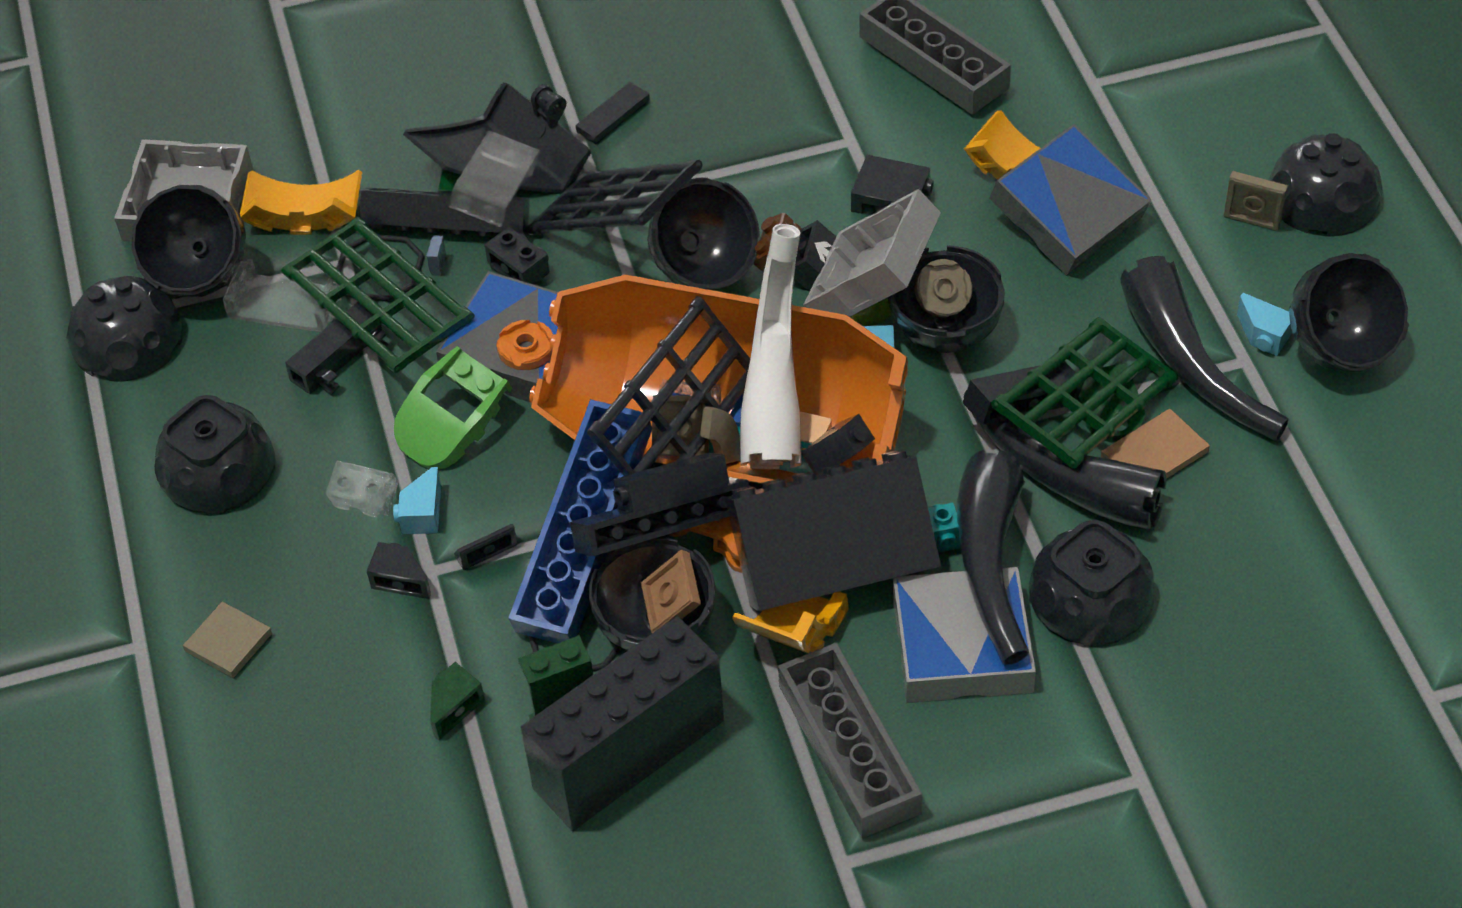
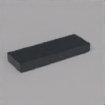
(612, 112)

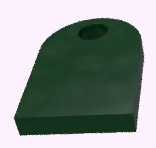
(1112, 404)

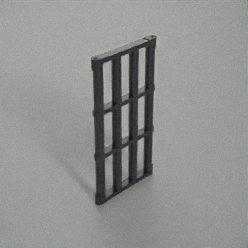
(613, 187)
(682, 372)

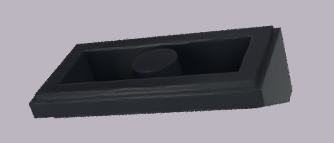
(486, 547)

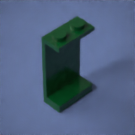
(555, 672)

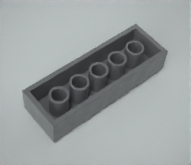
(935, 52)
(850, 740)

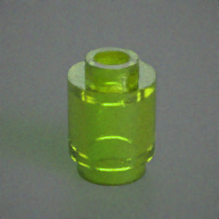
(873, 314)

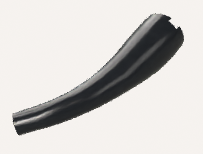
(1165, 317)
(1098, 484)
(984, 512)

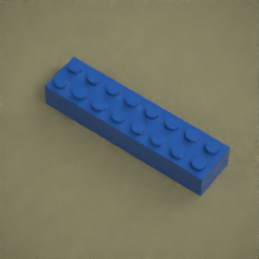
(557, 578)

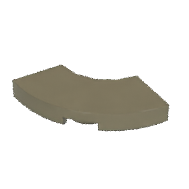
(722, 432)

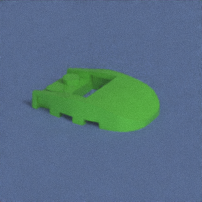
(432, 433)

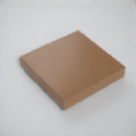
(671, 591)

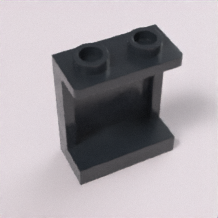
(886, 181)

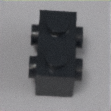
(517, 257)

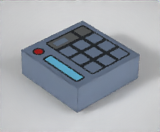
(436, 255)

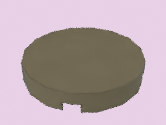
(943, 288)

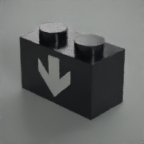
(812, 252)

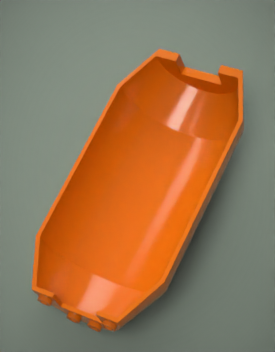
(616, 325)

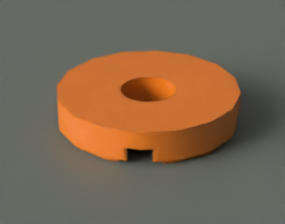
(524, 357)

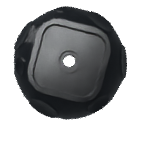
(171, 229)
(1365, 308)
(213, 456)
(1088, 599)

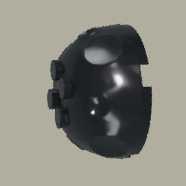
(1329, 185)
(704, 235)
(967, 326)
(123, 329)
(619, 597)

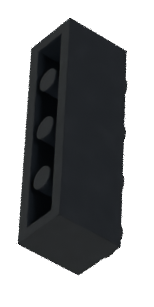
(985, 389)

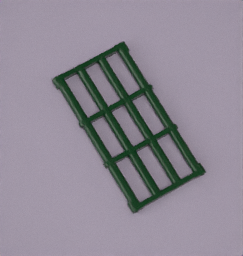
(380, 315)
(1084, 411)

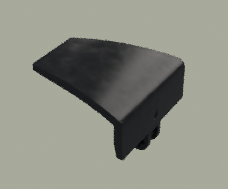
(521, 120)

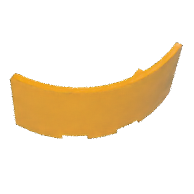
(999, 146)
(297, 206)
(799, 623)

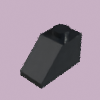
(838, 444)
(397, 571)

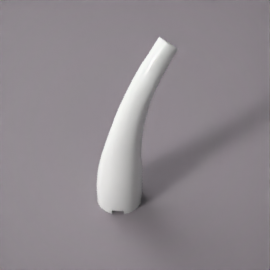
(770, 401)

